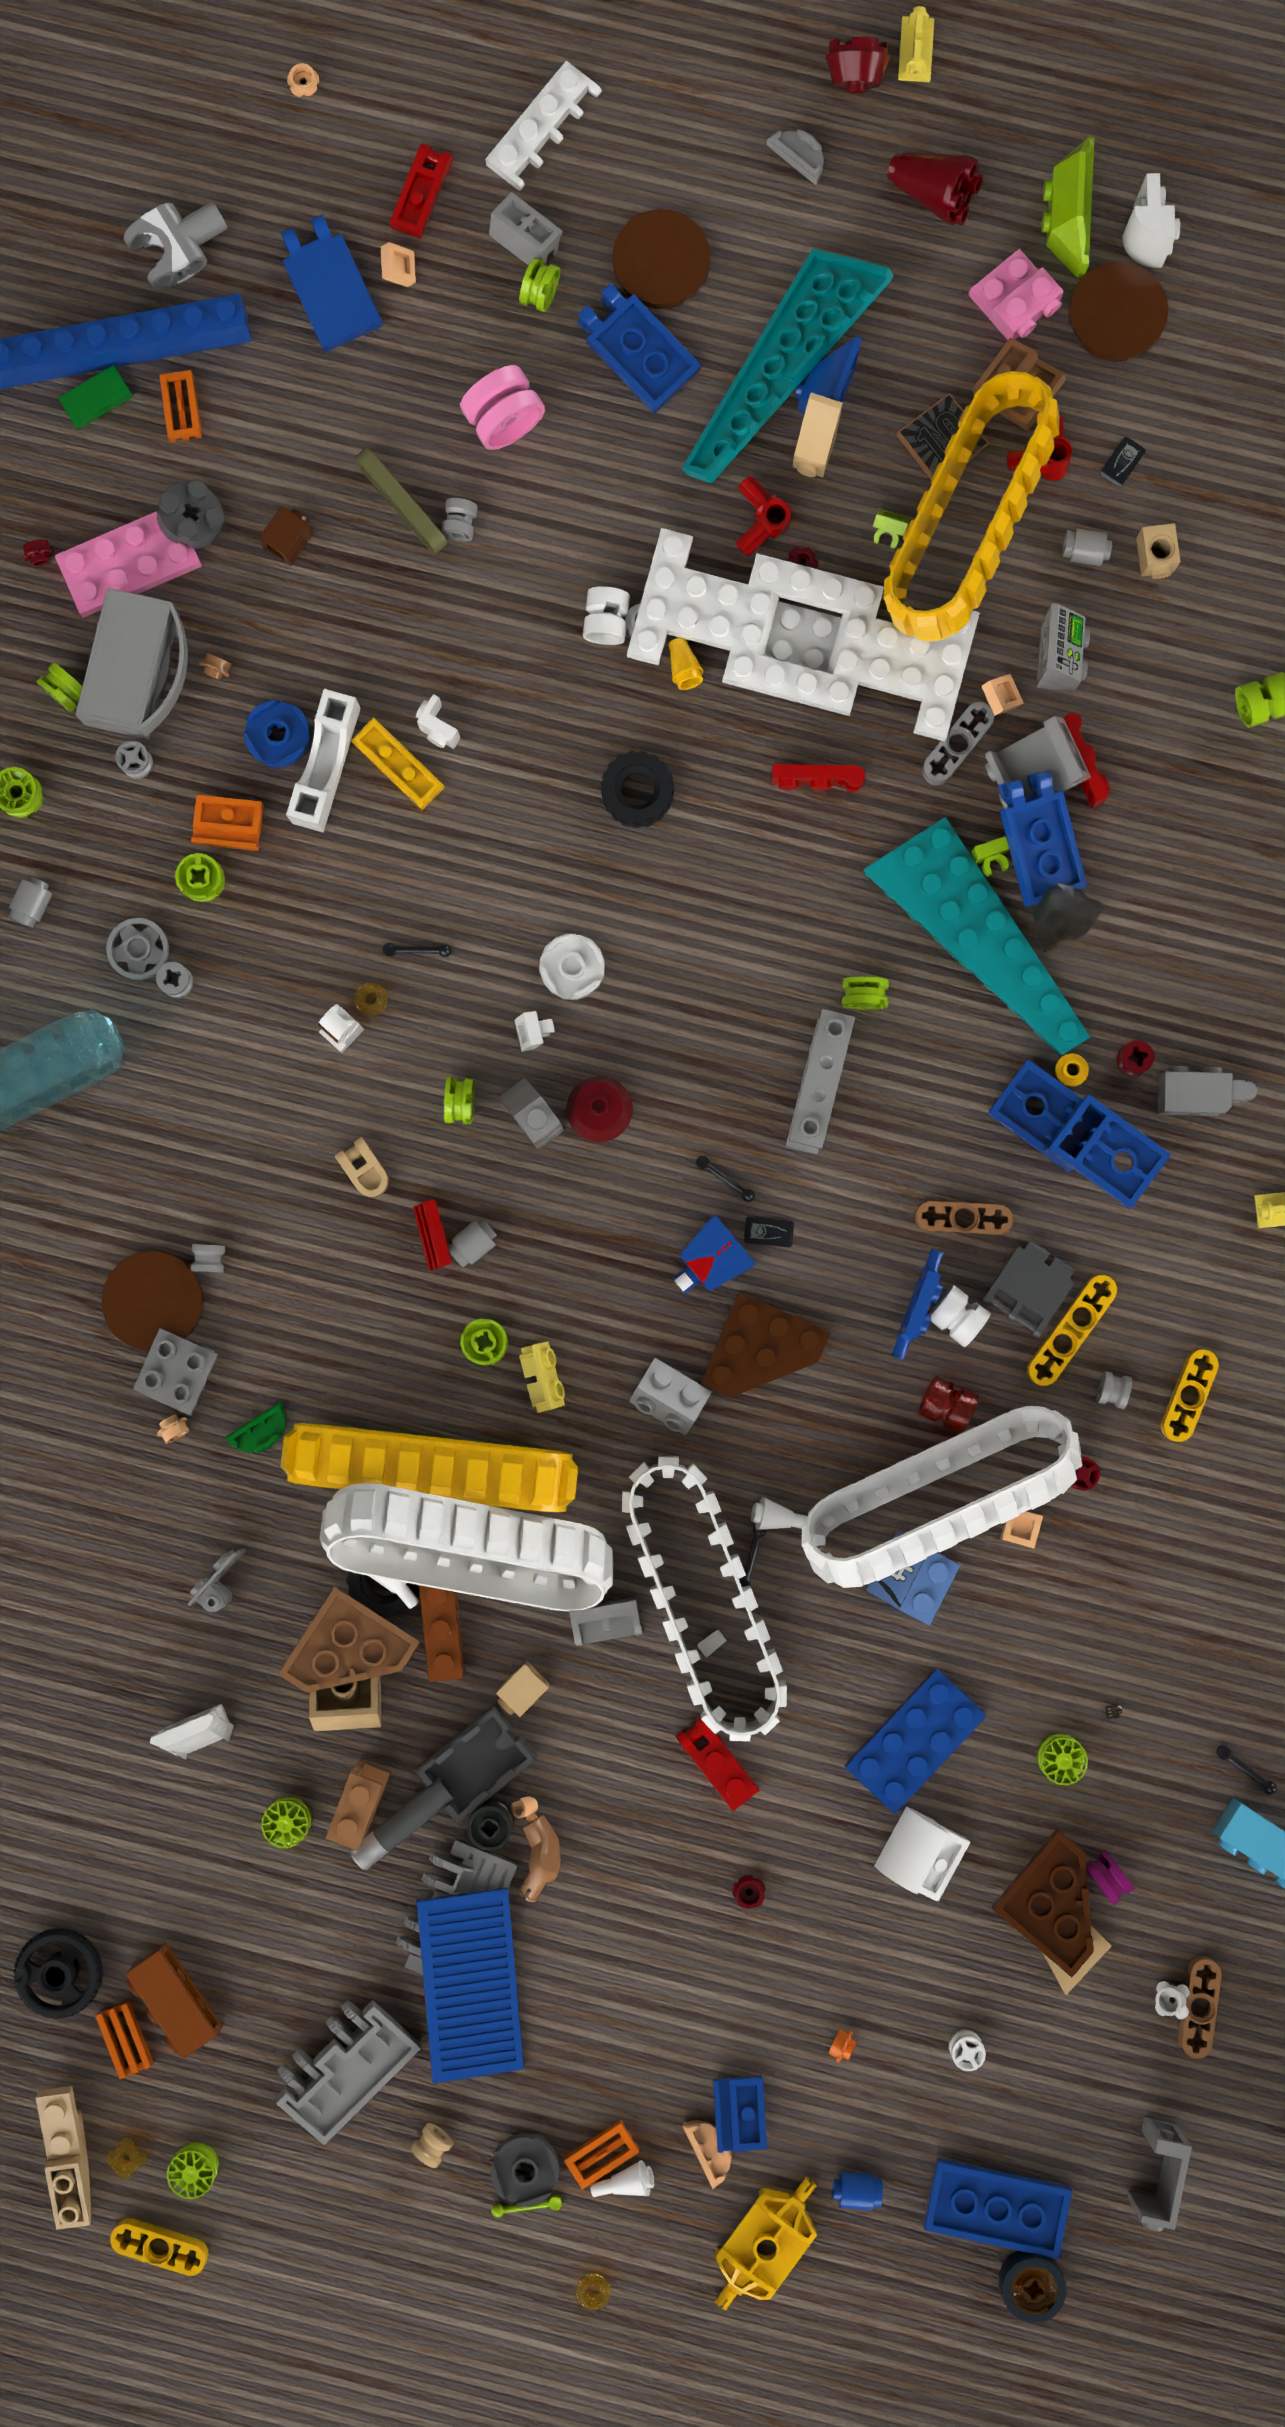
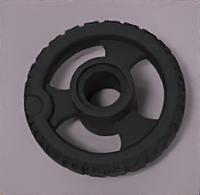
(73, 1999)

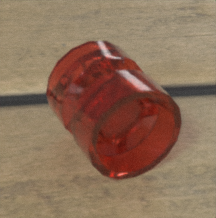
(948, 1404)

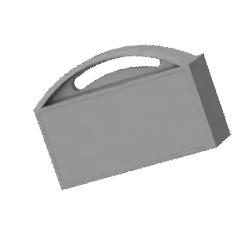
(132, 665)

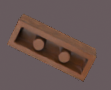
(442, 1634)
(173, 2001)

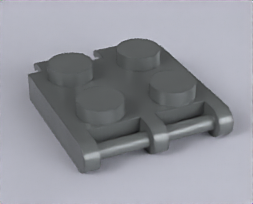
(1031, 1287)

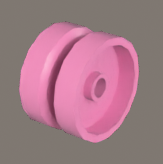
(502, 407)

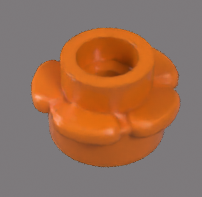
(843, 2045)

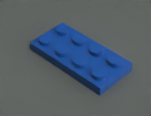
(915, 1740)
(997, 2208)

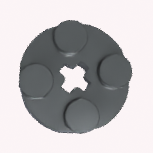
(192, 497)
(532, 2150)

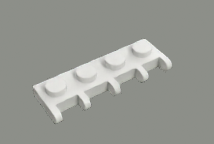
(540, 123)

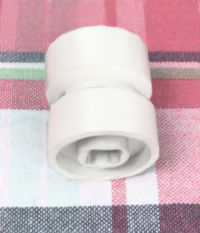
(606, 611)
(959, 1316)

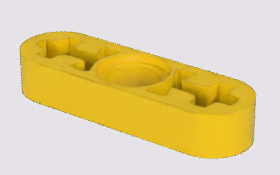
(1203, 1391)
(139, 2228)

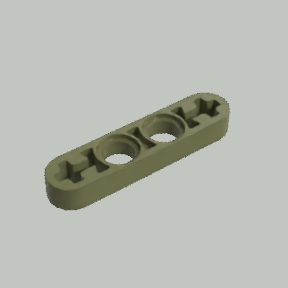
(400, 501)

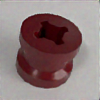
(1128, 1060)
(1089, 1473)

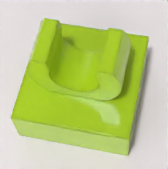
(890, 523)
(990, 852)

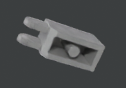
(1201, 1092)

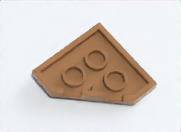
(346, 1646)

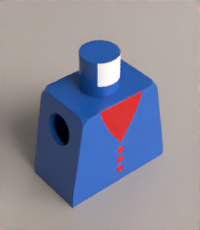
(712, 1258)

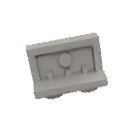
(670, 1397)

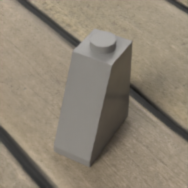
(531, 1113)

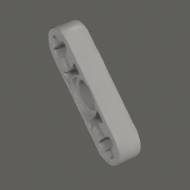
(965, 719)

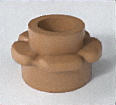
(215, 667)

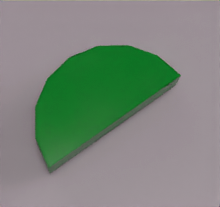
(261, 1431)

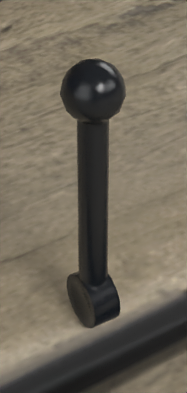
(390, 950)
(703, 1163)
(758, 1534)
(1224, 1753)

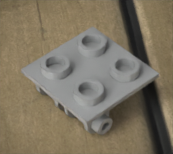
(175, 1371)
(210, 1590)

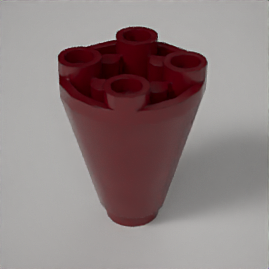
(938, 182)

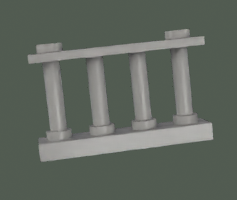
(820, 1082)

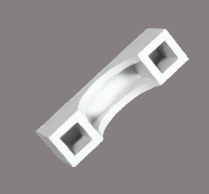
(331, 741)

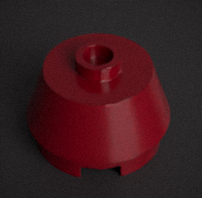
(857, 63)
(599, 1109)

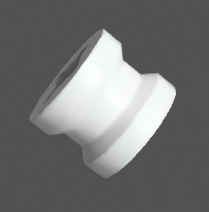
(971, 2057)

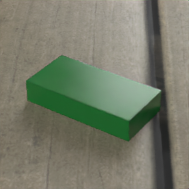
(95, 397)

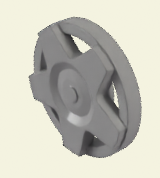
(137, 948)

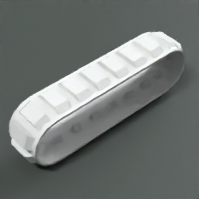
(931, 1466)
(466, 1547)
(698, 1690)

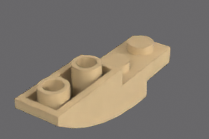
(66, 2157)

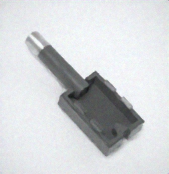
(457, 1778)

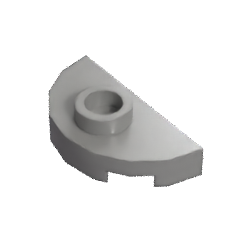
(800, 151)

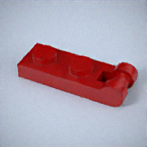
(420, 191)
(817, 776)
(1097, 786)
(718, 1765)

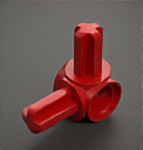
(1053, 469)
(764, 504)

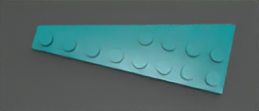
(807, 323)
(955, 904)

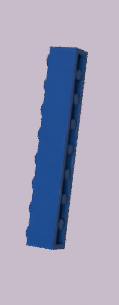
(123, 340)

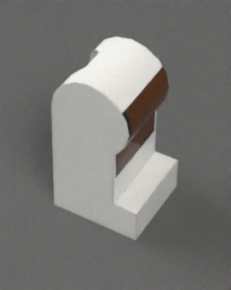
(339, 1028)

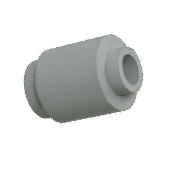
(1086, 547)
(30, 902)
(472, 1243)

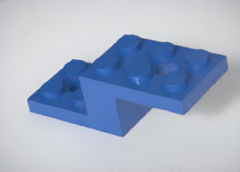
(1079, 1134)

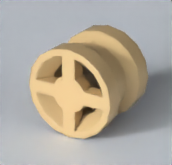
(431, 2145)

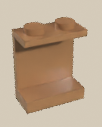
(358, 1804)

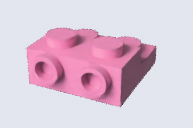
(1017, 296)

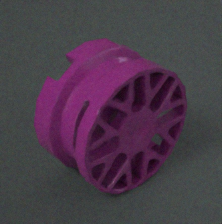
(1109, 1877)

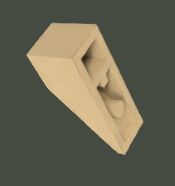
(817, 435)

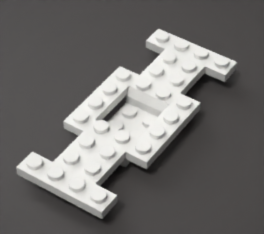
(793, 648)

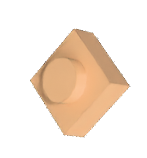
(398, 264)
(1002, 694)
(1022, 1529)

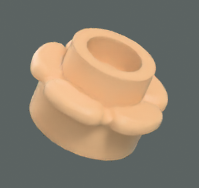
(303, 72)
(173, 1428)

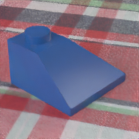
(831, 375)

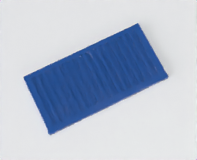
(470, 1985)

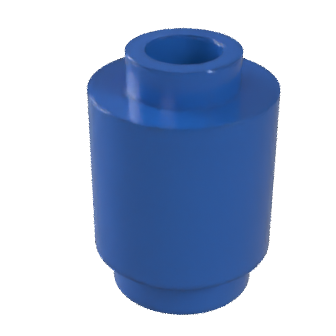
(857, 2191)

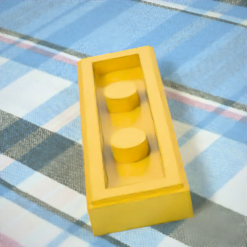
(397, 763)

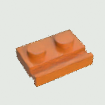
(227, 822)

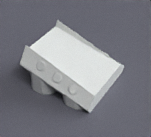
(194, 1732)

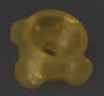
(119, 2165)

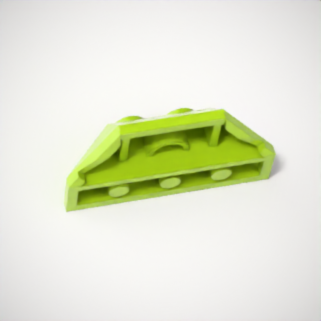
(1070, 208)

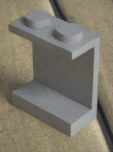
(1044, 750)
(1163, 2209)

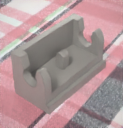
(524, 230)
(606, 1621)

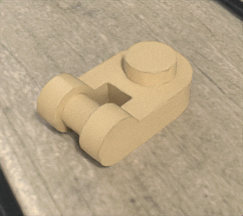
(371, 1178)

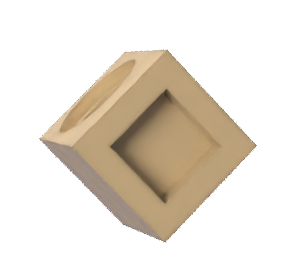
(1159, 537)
(521, 1689)

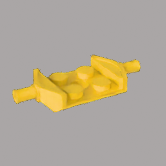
(775, 2218)

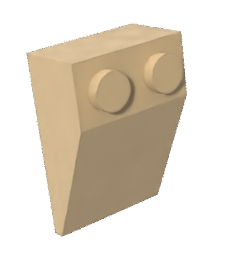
(347, 1706)

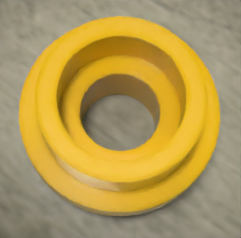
(1062, 1074)

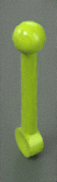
(554, 2203)

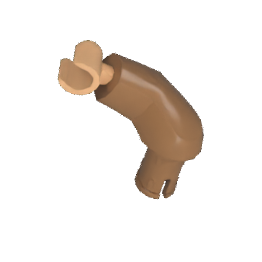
(545, 1848)

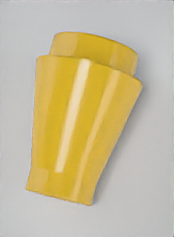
(684, 665)

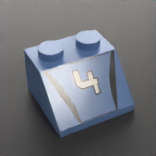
(917, 1588)

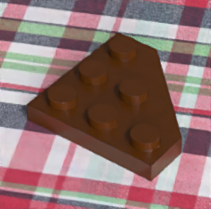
(761, 1347)
(1052, 1903)

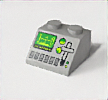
(1061, 649)

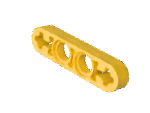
(1074, 1332)

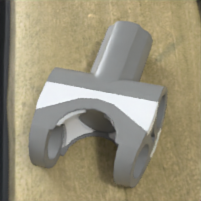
(178, 238)

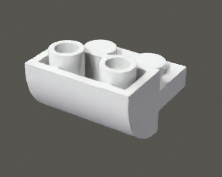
(1151, 225)
(921, 1854)

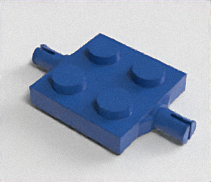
(916, 1318)

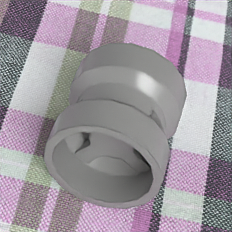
(459, 519)

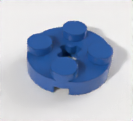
(295, 740)

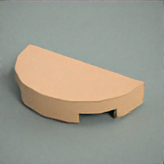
(703, 2140)

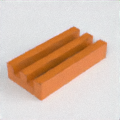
(184, 432)
(111, 2043)
(591, 2177)

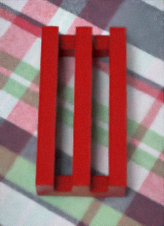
(432, 1235)

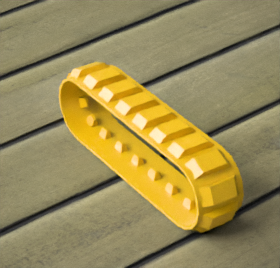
(995, 395)
(430, 1465)

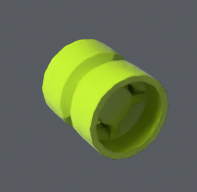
(1260, 701)

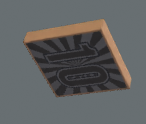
(931, 432)

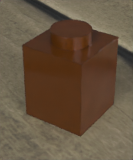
(286, 534)

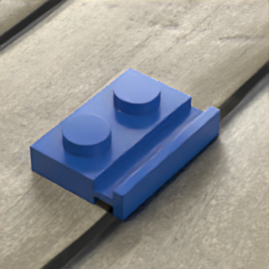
(740, 2114)

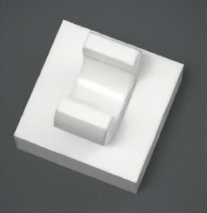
(531, 1030)

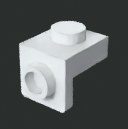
(438, 731)

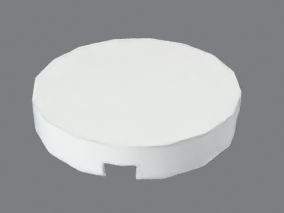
(572, 966)

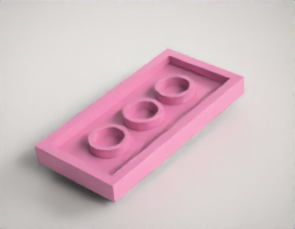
(125, 560)

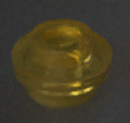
(371, 1009)
(589, 2301)

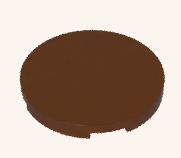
(661, 258)
(1118, 311)
(150, 1294)

